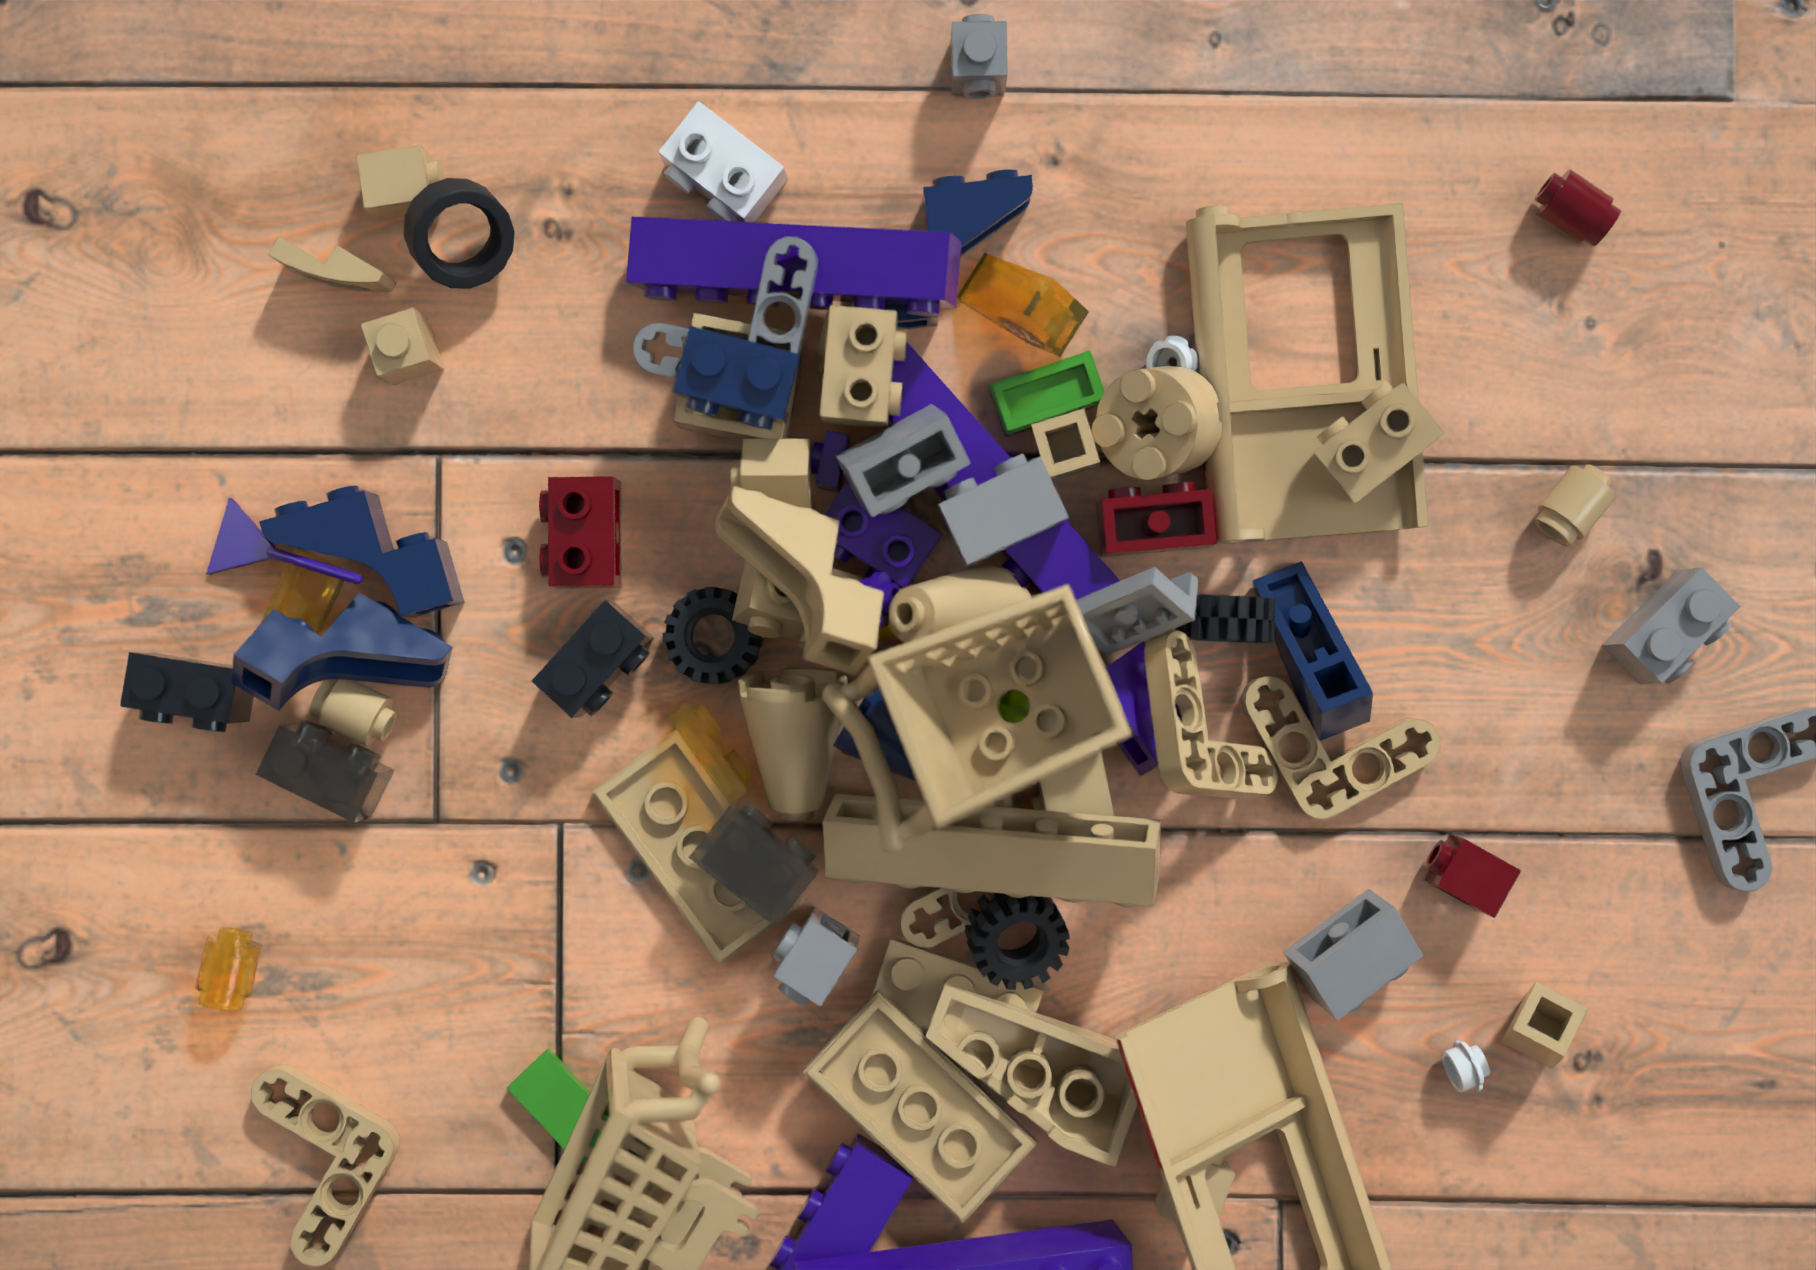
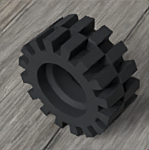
(1232, 619)
(680, 642)
(1025, 961)

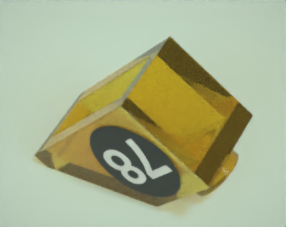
(1023, 303)

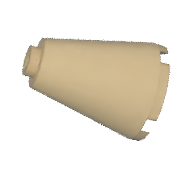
(952, 600)
(792, 736)

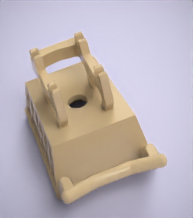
(949, 718)
(658, 1183)

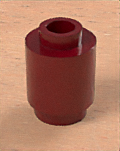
(1577, 207)

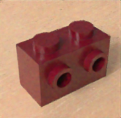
(1155, 522)
(582, 532)

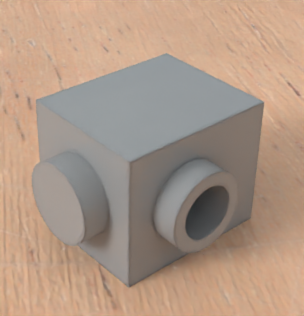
(979, 56)

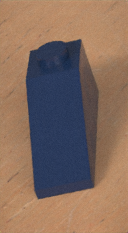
(1315, 653)

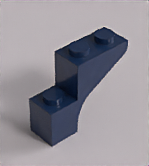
(971, 214)
(355, 529)
(361, 645)

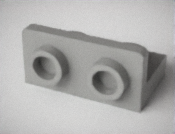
(1138, 608)

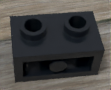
(593, 659)
(186, 688)

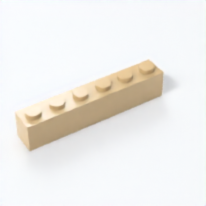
(1001, 852)

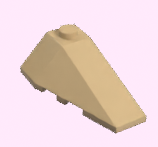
(1043, 1067)

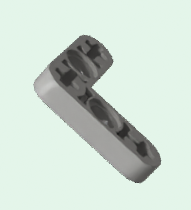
(805, 279)
(1734, 769)

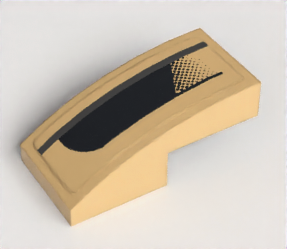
(340, 269)

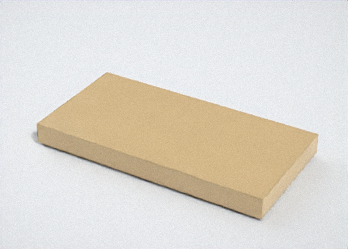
(664, 811)
(920, 1106)

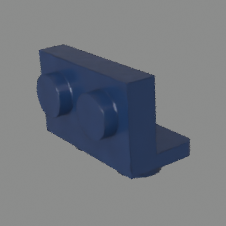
(737, 377)

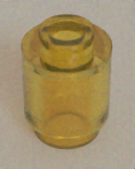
(228, 969)

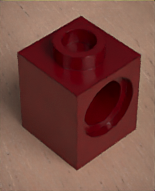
(1470, 874)

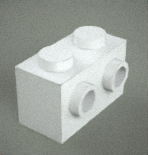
(721, 166)

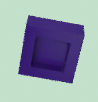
(825, 463)

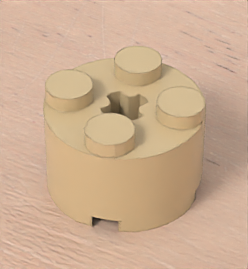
(1158, 422)

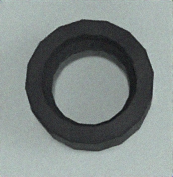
(487, 261)

